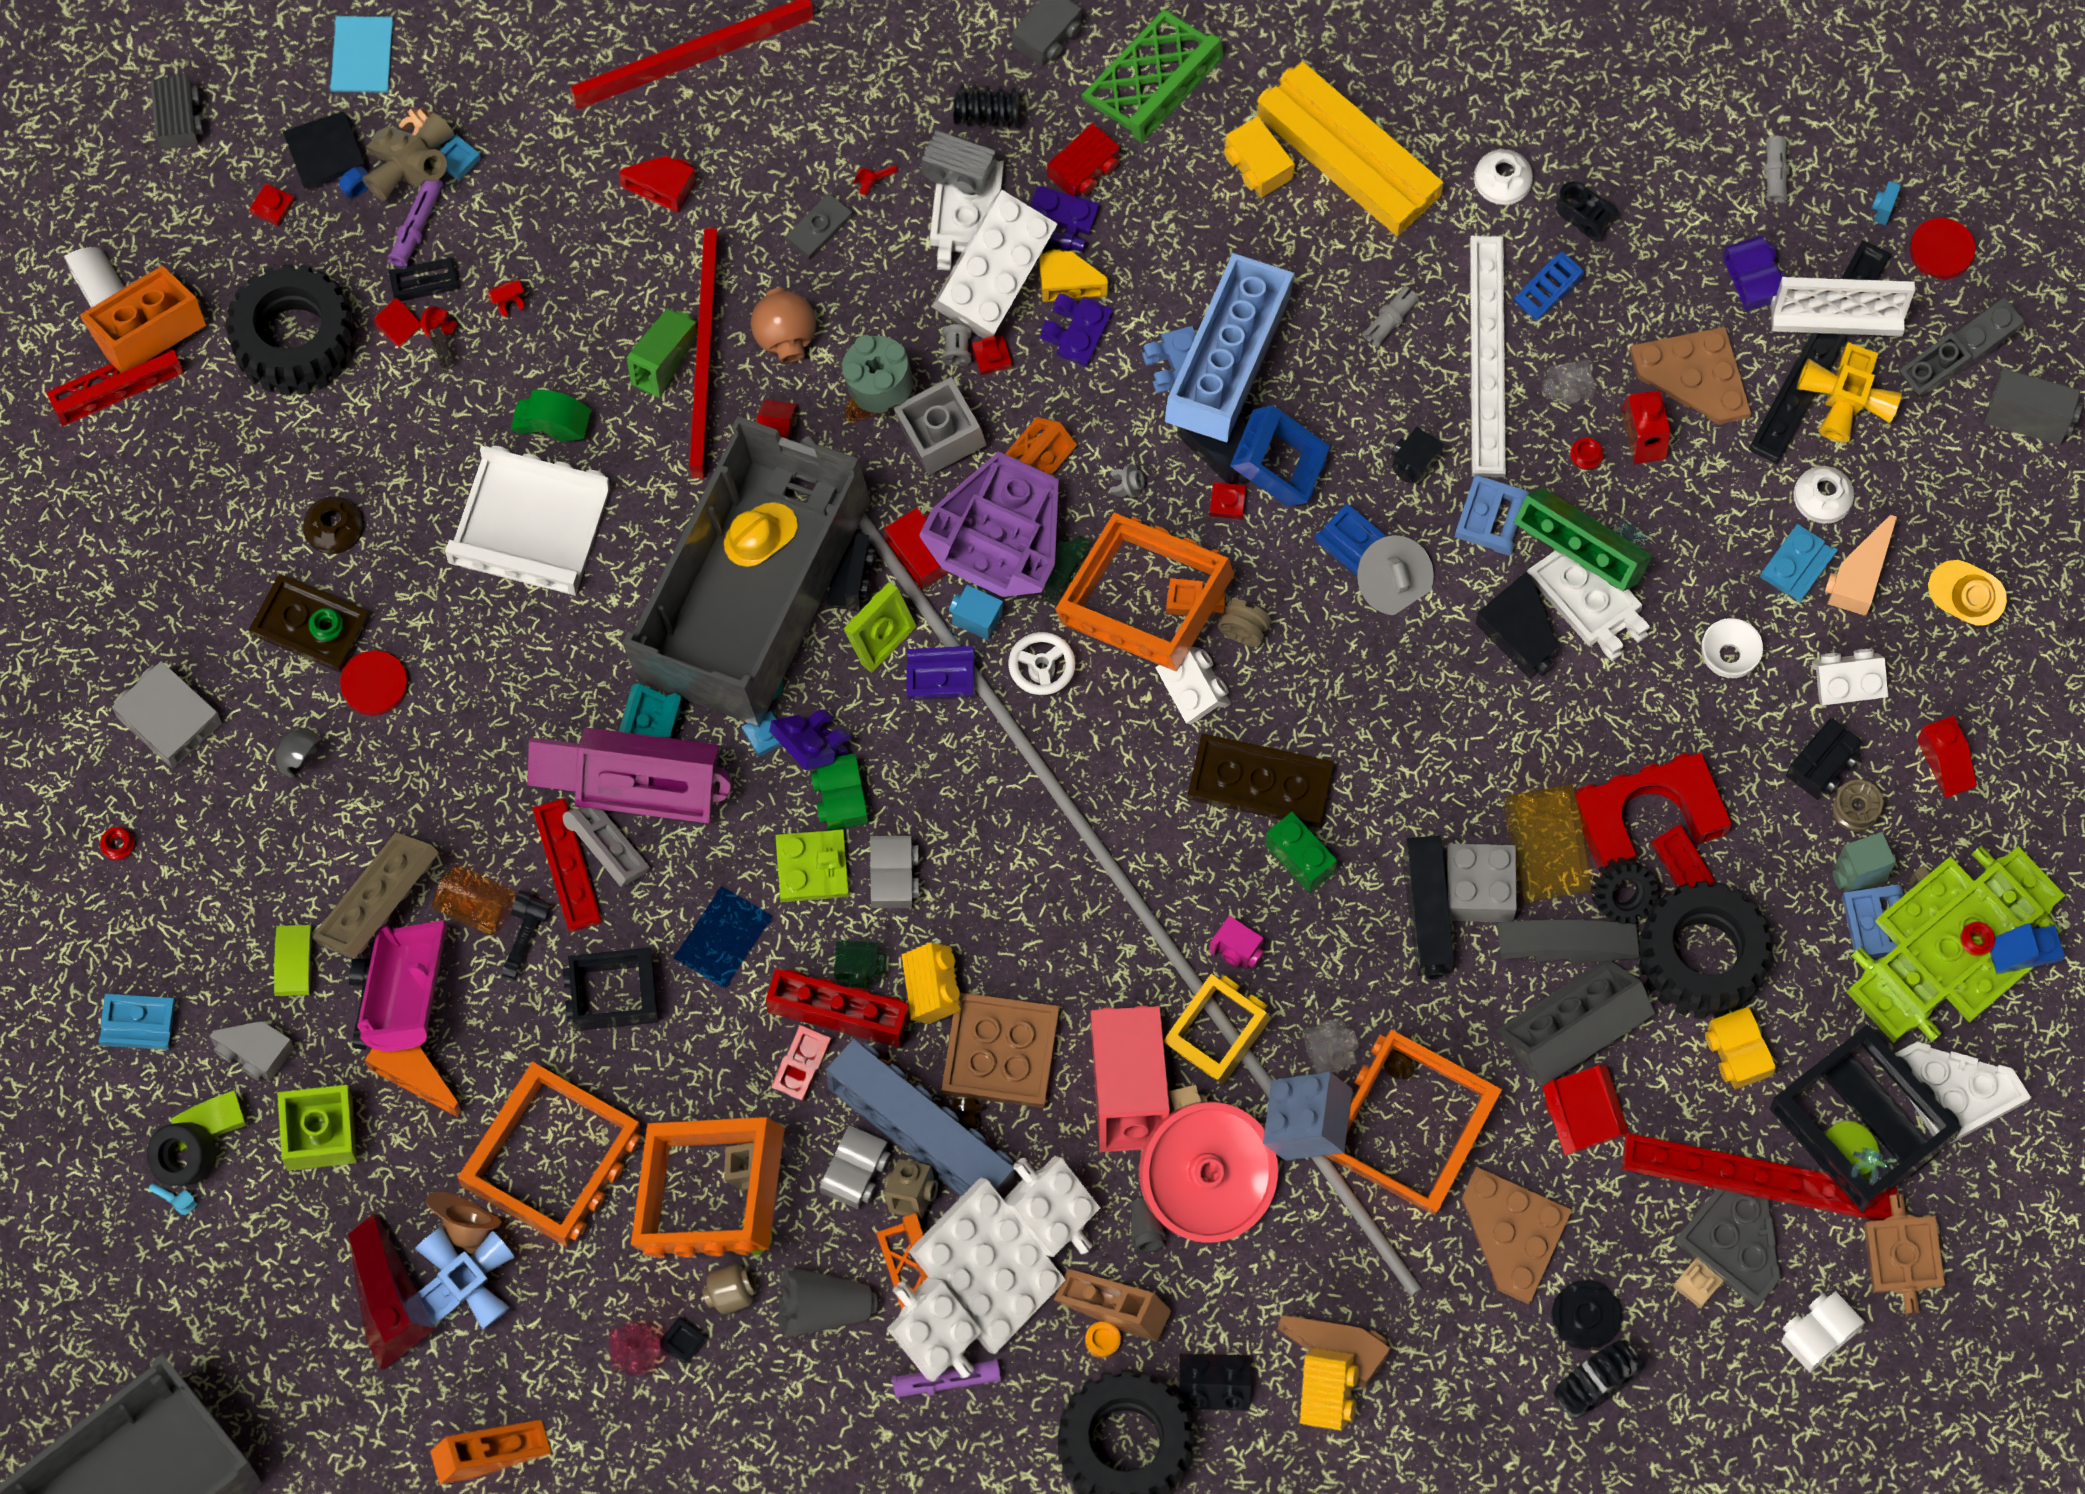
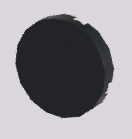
(1580, 1326)

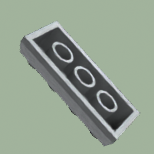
(1576, 1021)

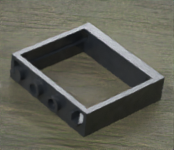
(1828, 1155)

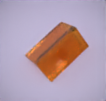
(472, 899)

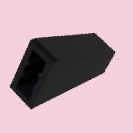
(1428, 906)

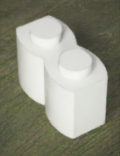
(1821, 1331)

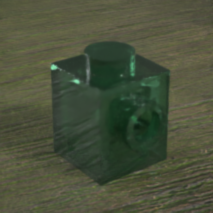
(857, 963)

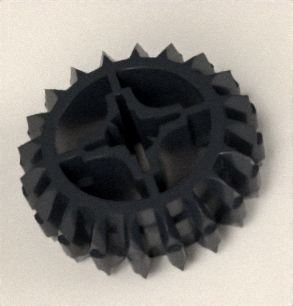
(1599, 1378)

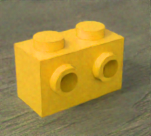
(1258, 157)

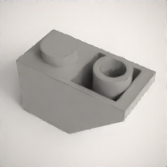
(255, 1046)

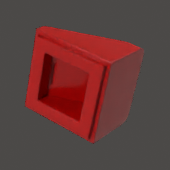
(397, 323)

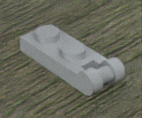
(606, 843)

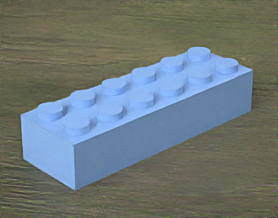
(1229, 347)

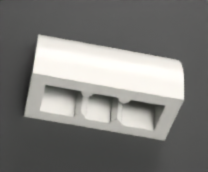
(93, 274)

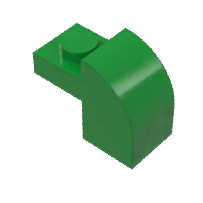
(553, 414)

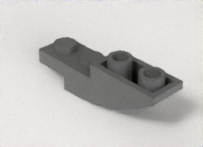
(1963, 349)

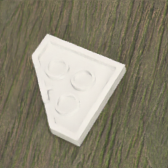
(1965, 1086)

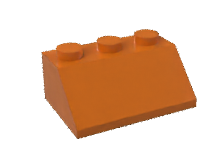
(143, 319)

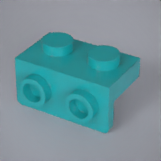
(650, 712)

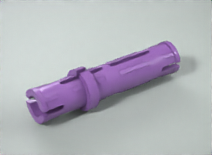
(410, 233)
(948, 1379)

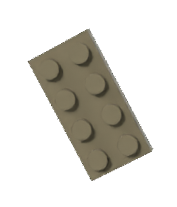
(375, 895)

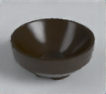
(334, 538)

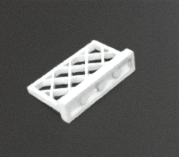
(1830, 314)

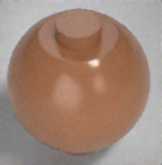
(783, 324)

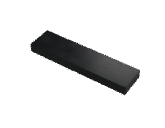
(1876, 1109)

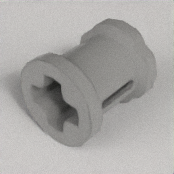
(963, 356)

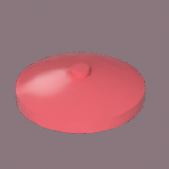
(1208, 1172)

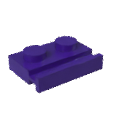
(940, 672)

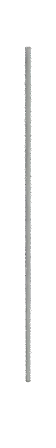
(1127, 890)

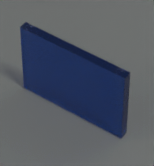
(723, 937)

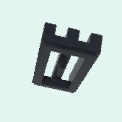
(422, 280)

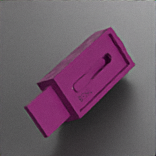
(632, 773)

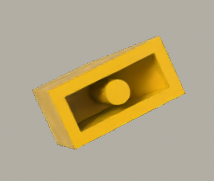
(1069, 275)

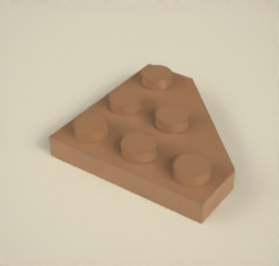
(1695, 372)
(1513, 1231)

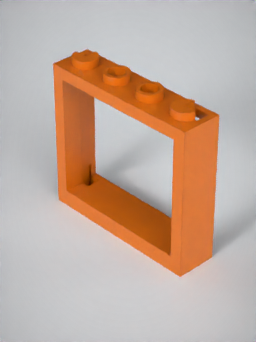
(1135, 641)
(1365, 1080)
(503, 1125)
(761, 1192)

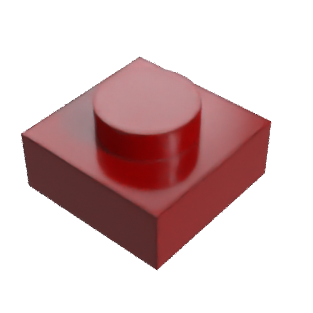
(272, 204)
(1227, 500)

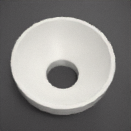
(1500, 188)
(1821, 507)
(1735, 634)

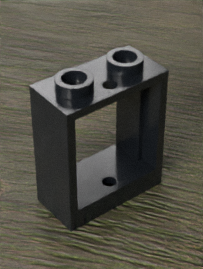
(607, 961)

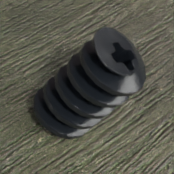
(986, 105)

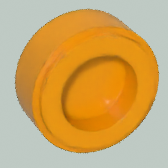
(1102, 1339)

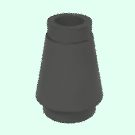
(1145, 1228)

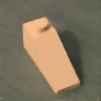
(1859, 573)

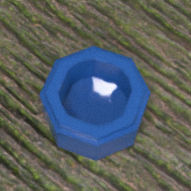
(352, 182)

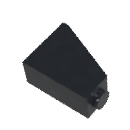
(1215, 452)
(1520, 627)

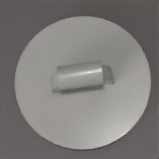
(1394, 574)

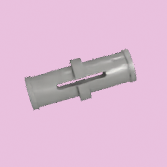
(1776, 169)
(1391, 316)

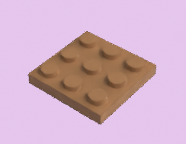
(1000, 1050)

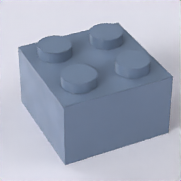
(1307, 1116)

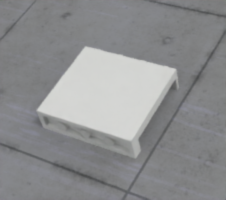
(530, 520)

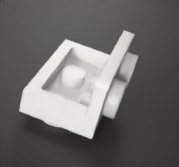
(1850, 677)
(1195, 686)

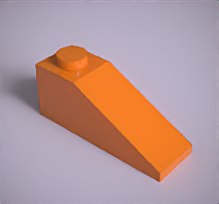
(414, 1073)
(488, 1450)

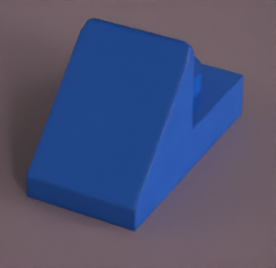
(2026, 948)

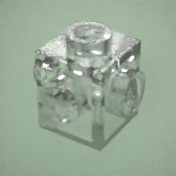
(1330, 1046)

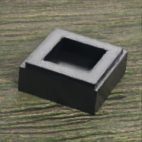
(682, 1341)

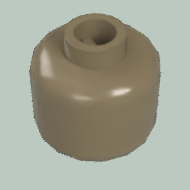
(729, 1289)

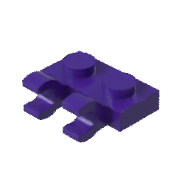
(1084, 331)
(805, 741)

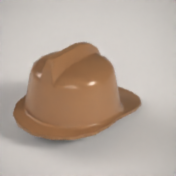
(462, 1220)

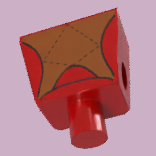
(1644, 420)

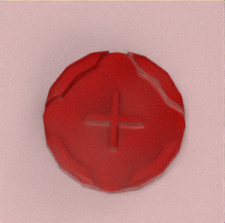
(1942, 248)
(373, 683)

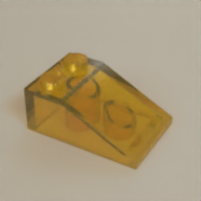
(1547, 843)

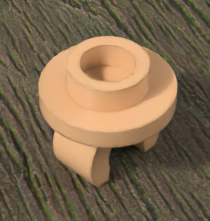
(416, 119)

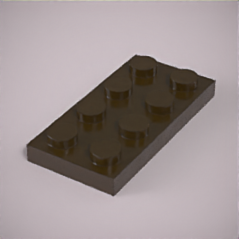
(1260, 780)

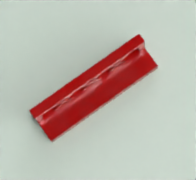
(113, 388)

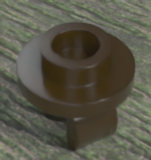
(1399, 1065)
(965, 1111)

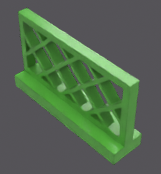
(1177, 84)

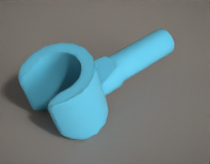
(182, 1202)

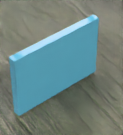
(361, 54)

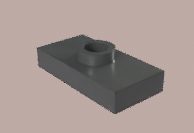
(818, 226)

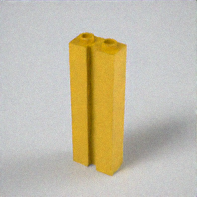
(1349, 148)

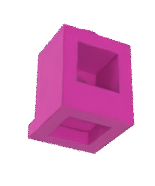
(1237, 944)

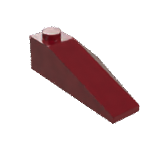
(387, 1298)

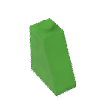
(661, 352)

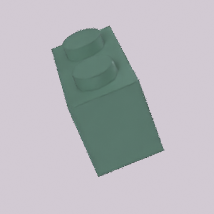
(1864, 864)

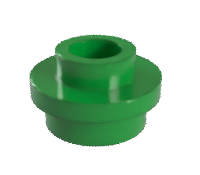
(323, 616)

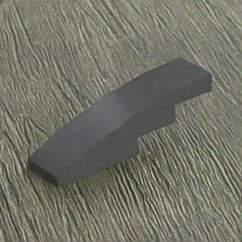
(1568, 939)

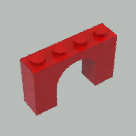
(1682, 781)

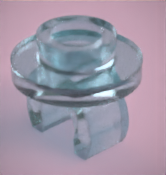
(1870, 1160)

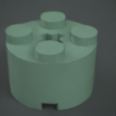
(877, 373)

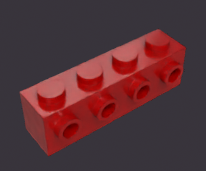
(837, 1007)

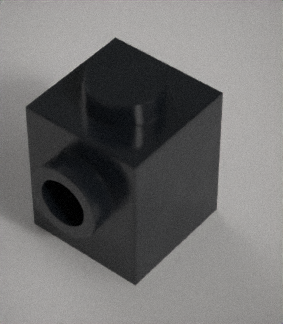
(1416, 456)

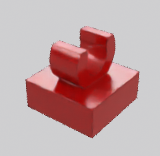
(505, 292)
(991, 355)

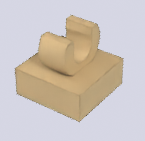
(1698, 1283)

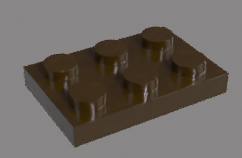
(286, 617)

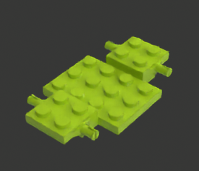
(1929, 957)

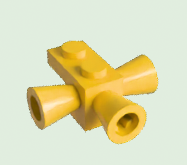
(1848, 391)

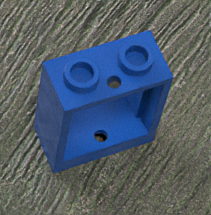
(1254, 444)

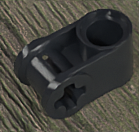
(1587, 212)

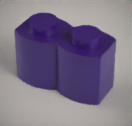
(1753, 272)

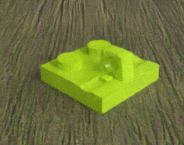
(880, 627)
(812, 865)

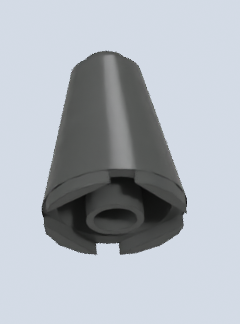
(821, 1302)

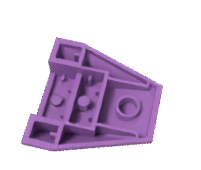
(997, 527)

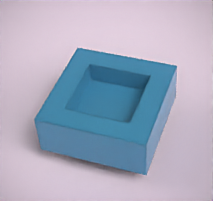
(459, 157)
(1885, 201)
(760, 737)

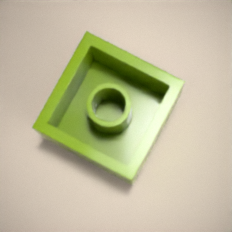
(317, 1127)

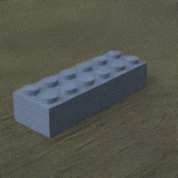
(916, 1122)

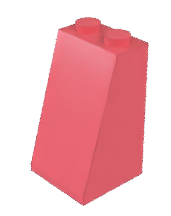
(1128, 1075)

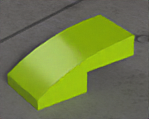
(292, 960)
(215, 1115)

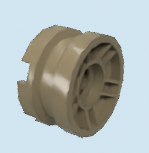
(1244, 623)
(1871, 804)

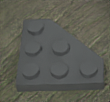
(1736, 1242)

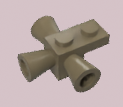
(408, 156)

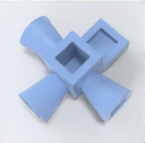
(462, 1278)

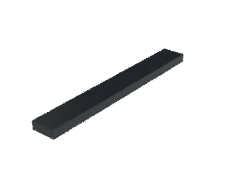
(1821, 348)

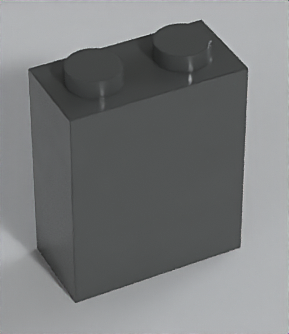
(2033, 407)

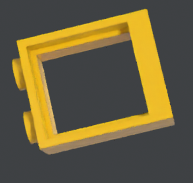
(1222, 1071)

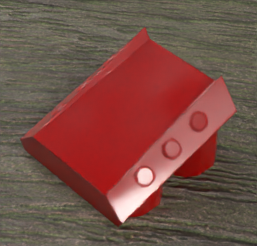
(1584, 1109)

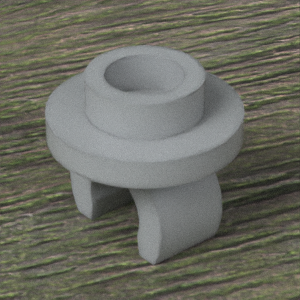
(1131, 482)

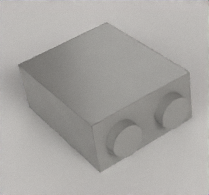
(166, 714)

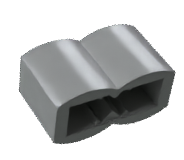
(892, 871)
(854, 1168)

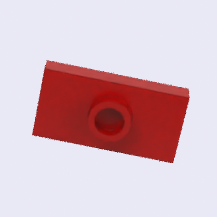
(1681, 858)

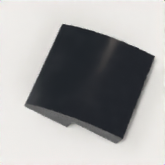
(323, 149)

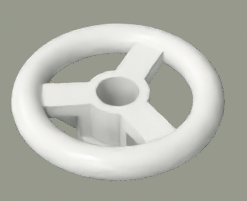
(1039, 675)

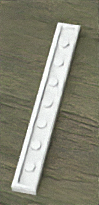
(1487, 356)

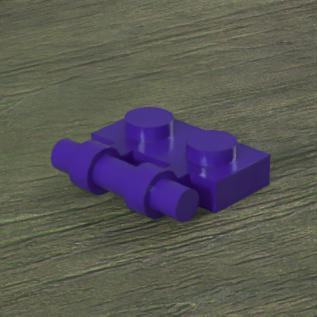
(1069, 213)

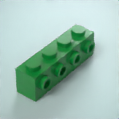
(1582, 539)

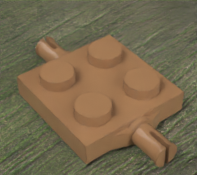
(1904, 1254)

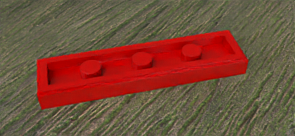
(567, 867)

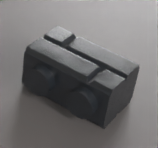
(1824, 759)

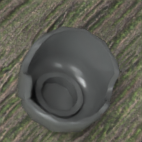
(294, 749)

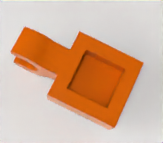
(1183, 595)

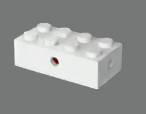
(994, 265)

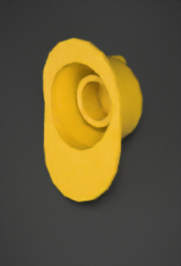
(759, 533)
(1967, 592)

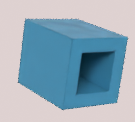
(976, 612)

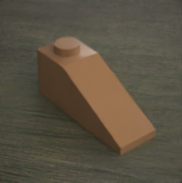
(1124, 1306)
(1368, 1348)

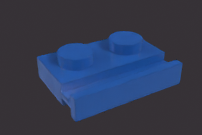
(1348, 537)

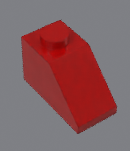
(660, 181)
(1948, 756)

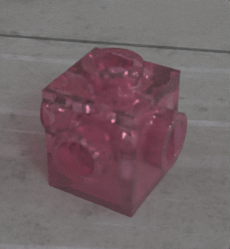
(636, 1361)

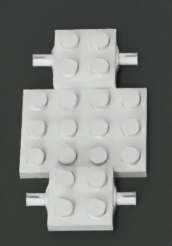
(990, 1265)

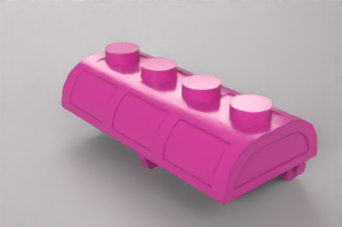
(401, 986)

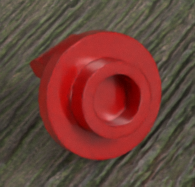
(436, 317)

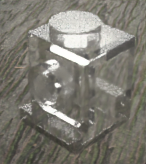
(1569, 382)

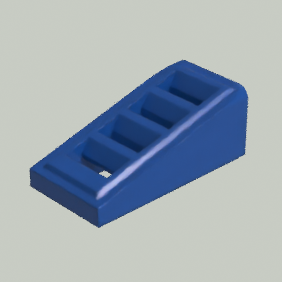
(1568, 267)

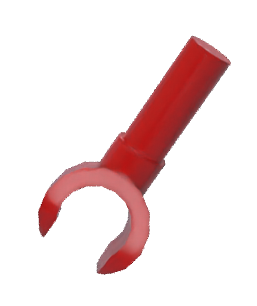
(868, 177)

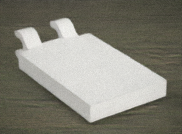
(958, 215)
(1589, 603)

